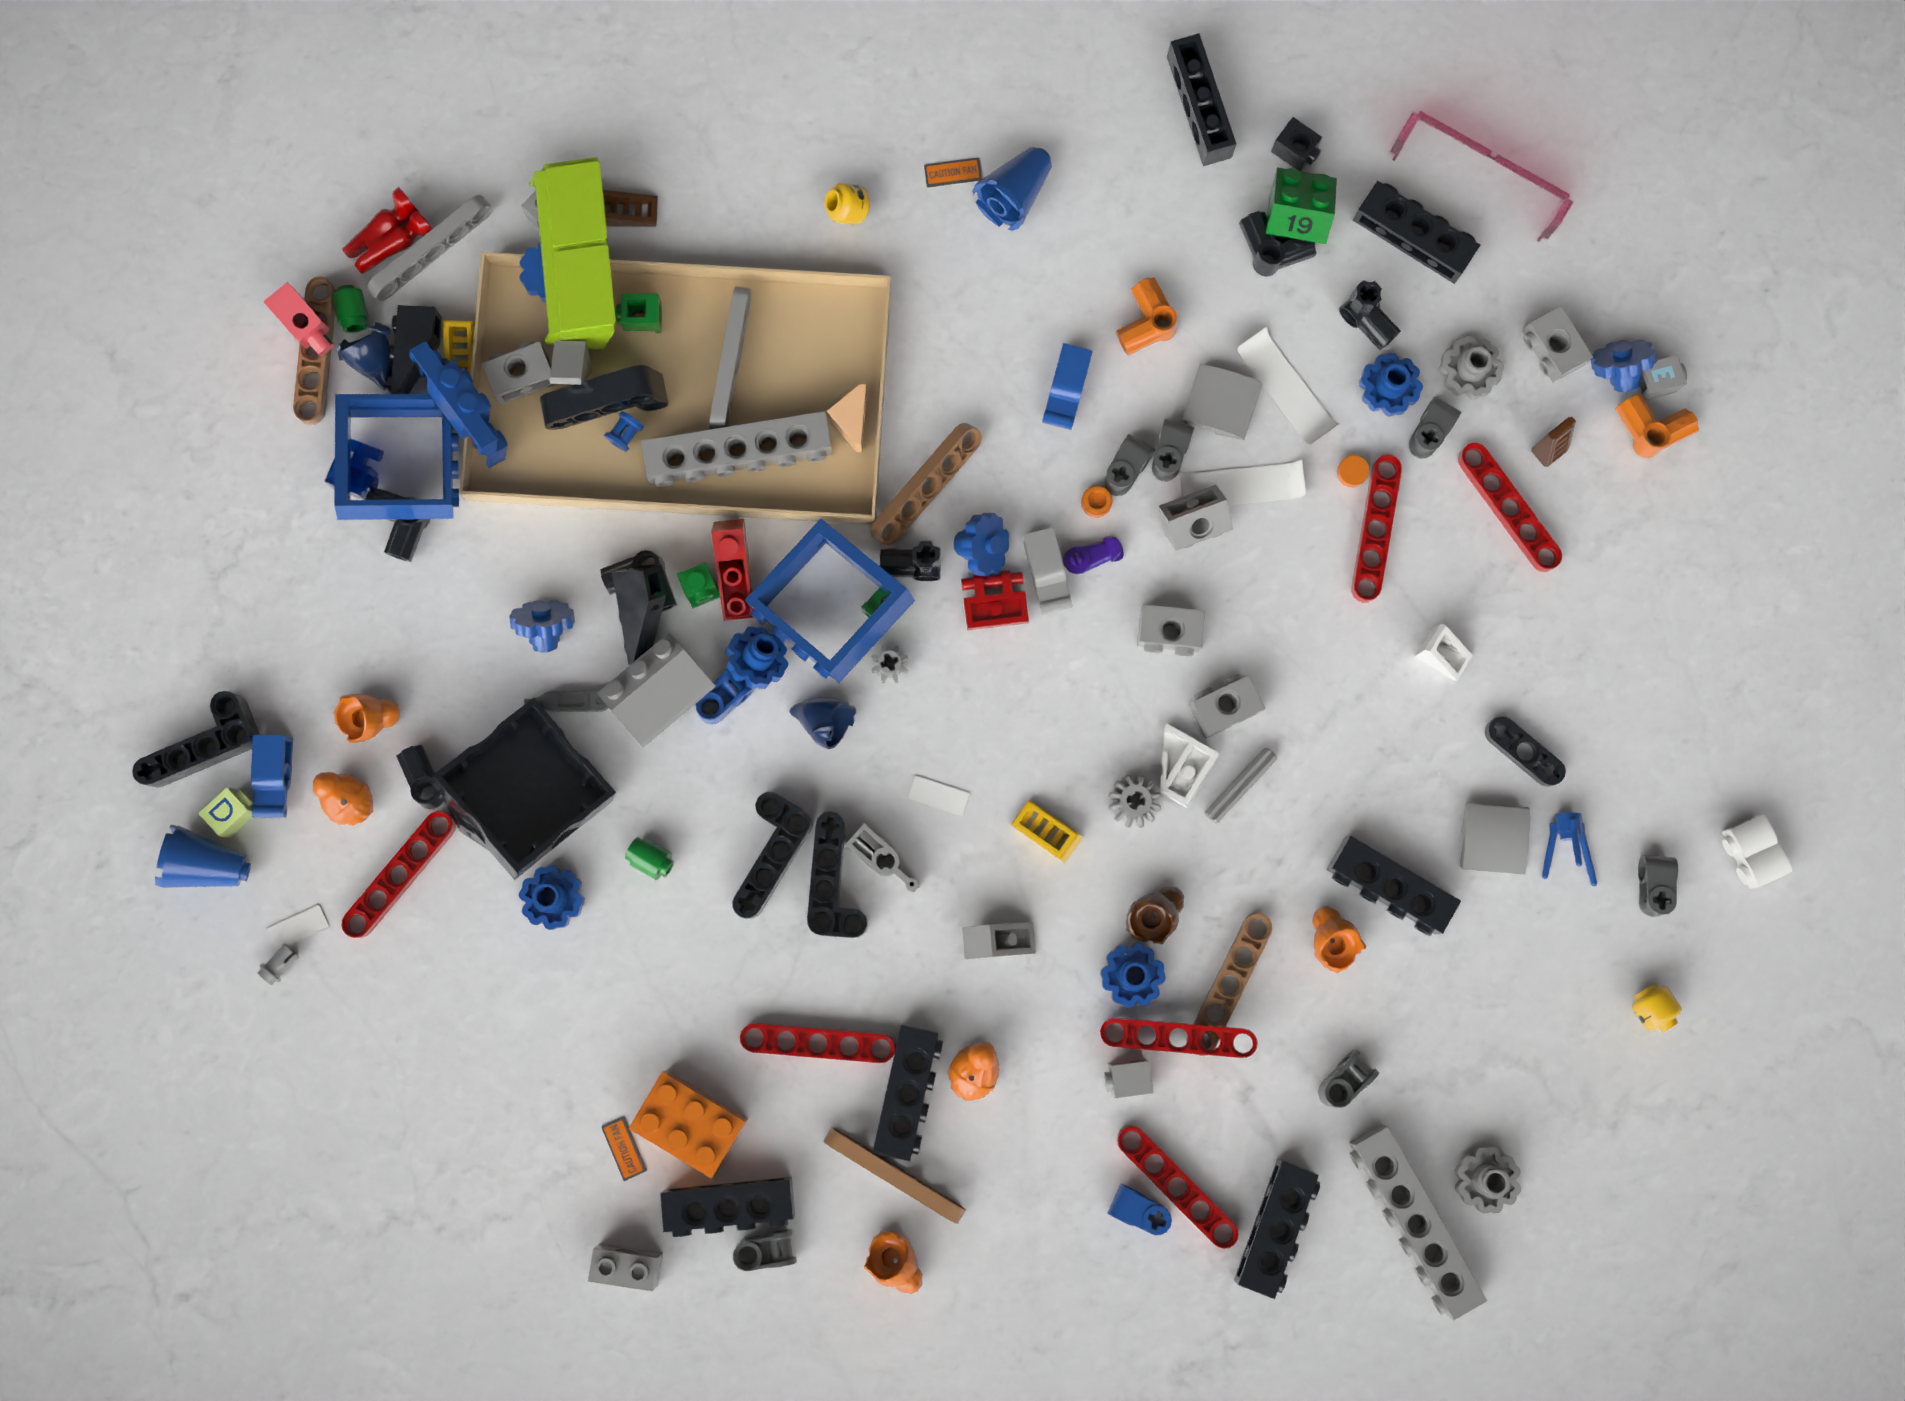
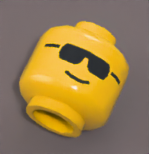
(847, 203)
(1656, 1008)

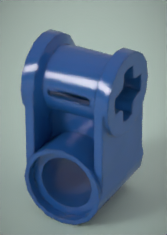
(725, 696)
(1135, 1208)

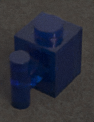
(362, 476)

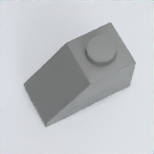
(998, 940)

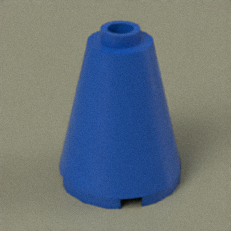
(1013, 188)
(198, 862)

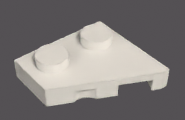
(1184, 765)

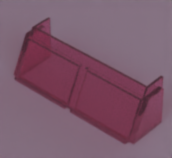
(1561, 208)

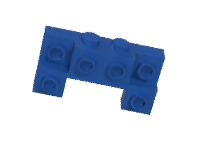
(460, 402)

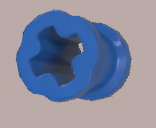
(625, 421)

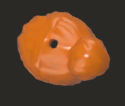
(364, 716)
(333, 788)
(1347, 940)
(978, 1061)
(881, 1265)

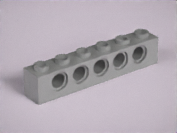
(659, 451)
(1465, 1292)

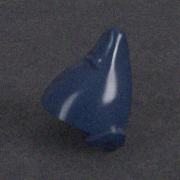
(369, 355)
(825, 719)

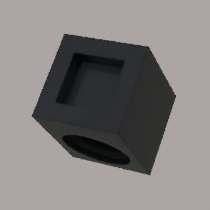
(1297, 132)

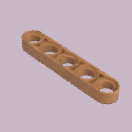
(314, 365)
(913, 489)
(1240, 972)
(894, 1175)

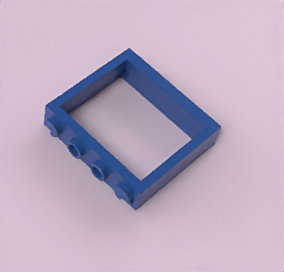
(390, 405)
(865, 637)

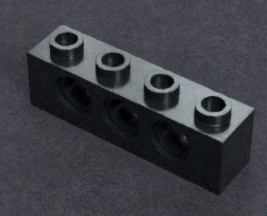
(1201, 99)
(1421, 247)
(1439, 903)
(887, 1140)
(677, 1201)
(1250, 1272)

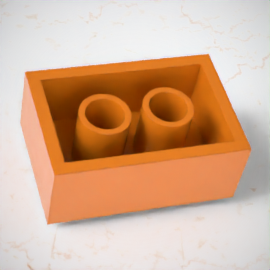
(688, 1123)

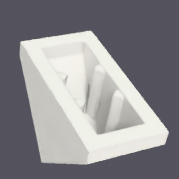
(1445, 652)

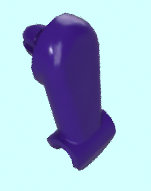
(1084, 558)

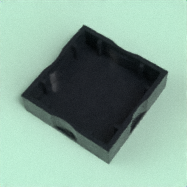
(523, 788)

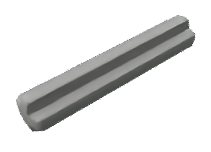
(1241, 785)

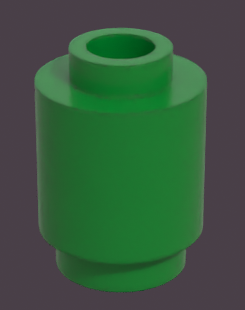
(350, 308)
(649, 858)

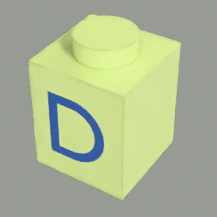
(228, 812)

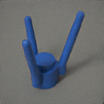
(1570, 828)

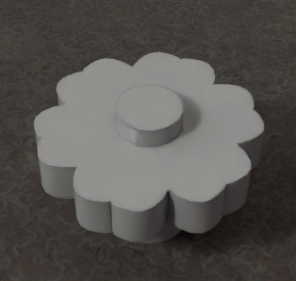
(1471, 367)
(1487, 1179)

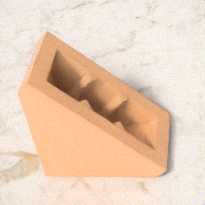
(849, 416)

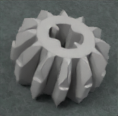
(1128, 792)

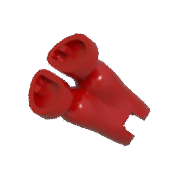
(385, 234)

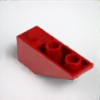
(732, 568)

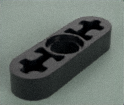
(1511, 731)

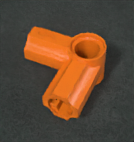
(1153, 307)
(1642, 423)

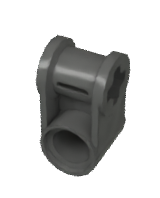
(1435, 426)
(1171, 446)
(1129, 462)
(1659, 880)
(1351, 1075)
(767, 1251)

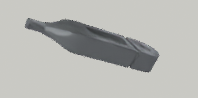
(571, 701)

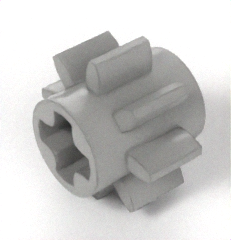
(894, 656)

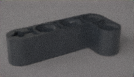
(604, 395)
(196, 746)
(766, 859)
(833, 874)

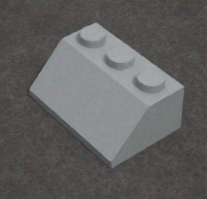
(656, 690)

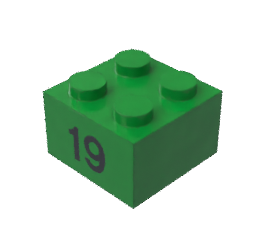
(1301, 205)

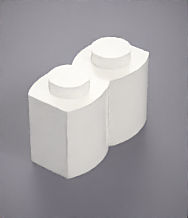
(1756, 852)

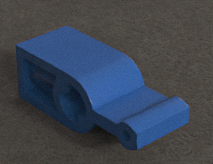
(1067, 386)
(271, 775)

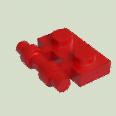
(997, 609)

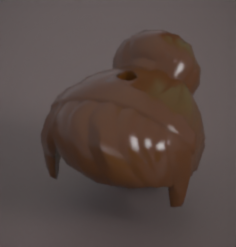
(1157, 929)

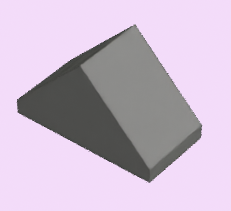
(570, 363)

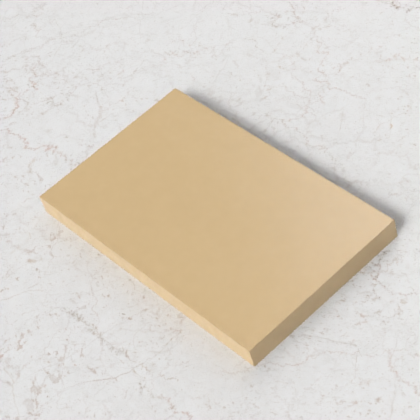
(801, 353)

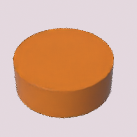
(1352, 471)
(1096, 501)

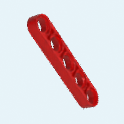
(1511, 523)
(1367, 541)
(387, 885)
(1162, 1041)
(802, 1049)
(1188, 1198)

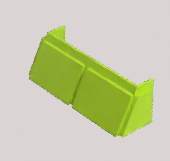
(575, 252)

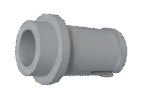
(277, 964)

